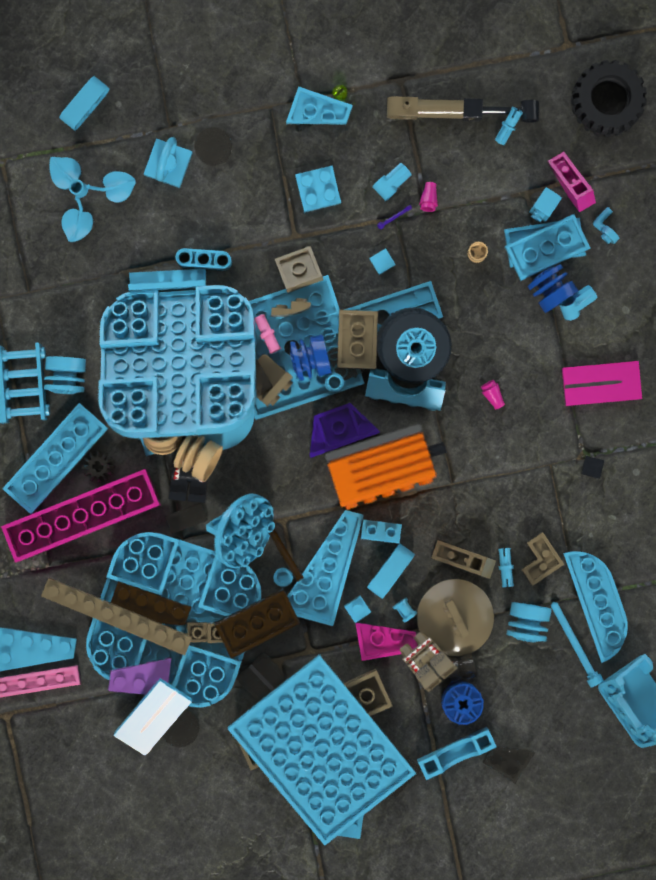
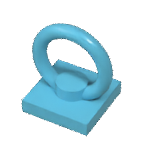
(168, 162)

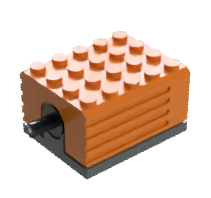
(382, 466)

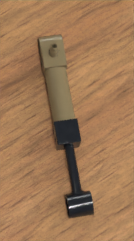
(466, 109)

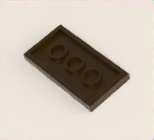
(257, 623)

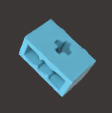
(545, 205)
(381, 531)

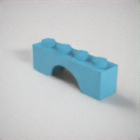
(427, 395)
(449, 755)

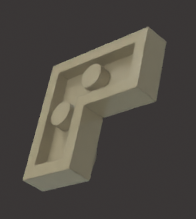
(546, 561)

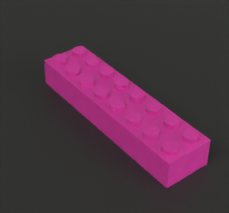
(81, 515)

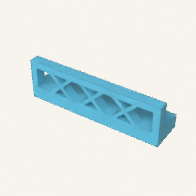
(167, 280)

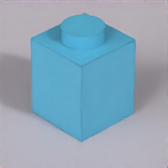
(357, 609)

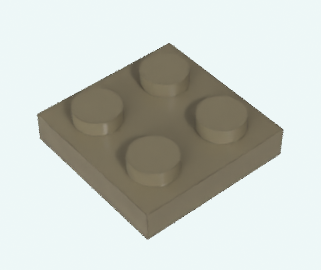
(299, 269)

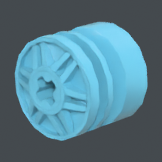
(65, 374)
(528, 622)

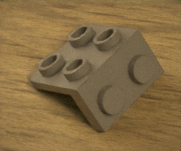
(278, 377)

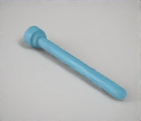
(593, 677)

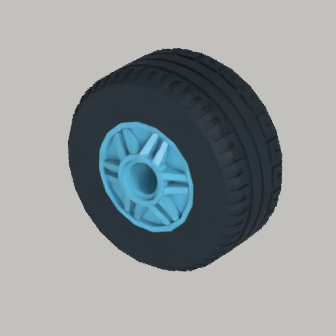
(431, 346)

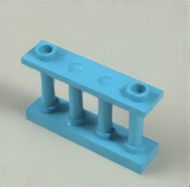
(5, 393)

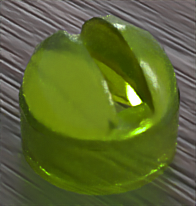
(342, 96)

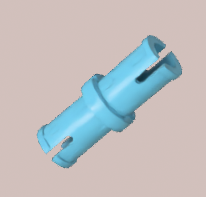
(506, 567)

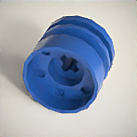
(552, 288)
(310, 357)
(460, 691)

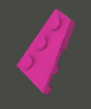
(382, 641)

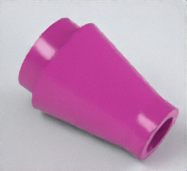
(429, 197)
(493, 394)

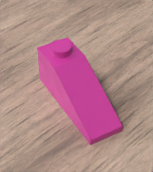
(572, 182)

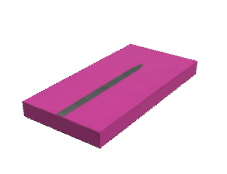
(602, 383)

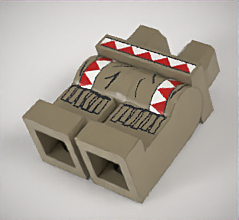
(422, 656)

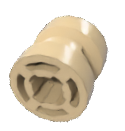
(475, 250)

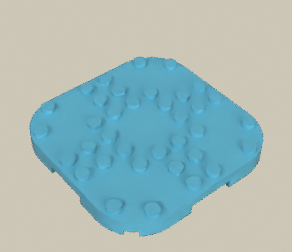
(177, 362)
(186, 576)

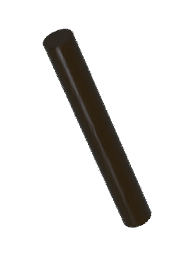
(286, 556)

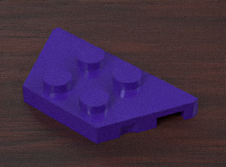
(339, 428)

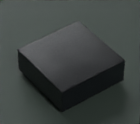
(592, 467)

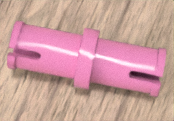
(267, 333)

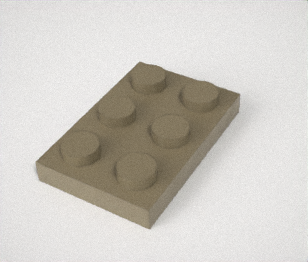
(357, 339)

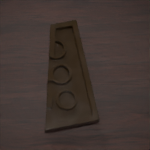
(150, 605)

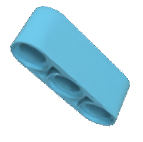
(84, 103)
(195, 254)
(390, 570)

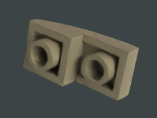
(297, 307)
(203, 632)

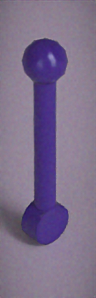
(381, 225)

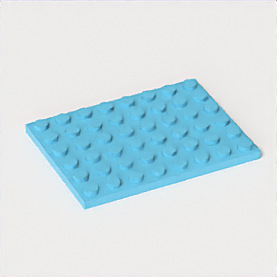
(321, 750)

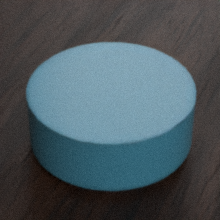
(283, 577)

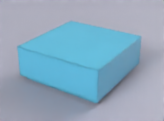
(382, 261)

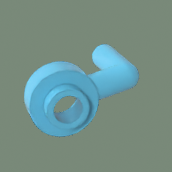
(608, 234)

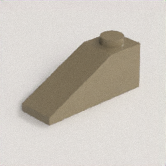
(463, 559)

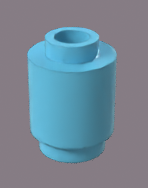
(334, 376)

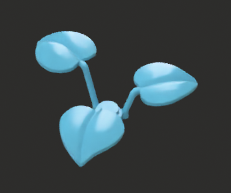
(66, 174)

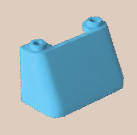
(633, 699)

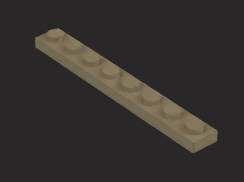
(116, 616)

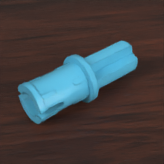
(508, 126)

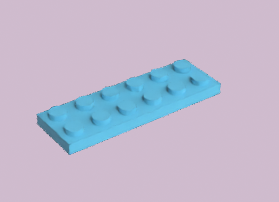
(55, 458)

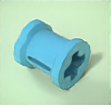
(405, 610)

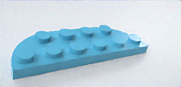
(599, 602)

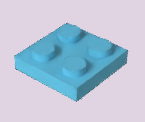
(318, 189)

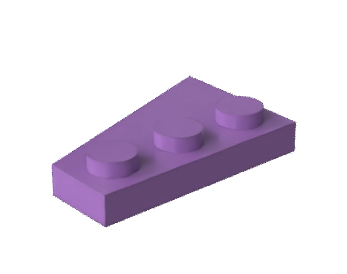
(139, 678)

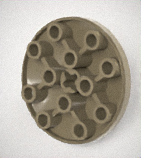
(456, 616)

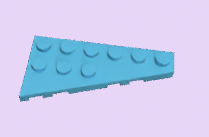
(325, 576)
(31, 648)

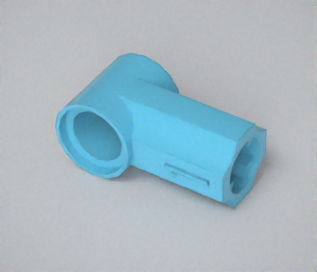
(388, 184)
(571, 306)

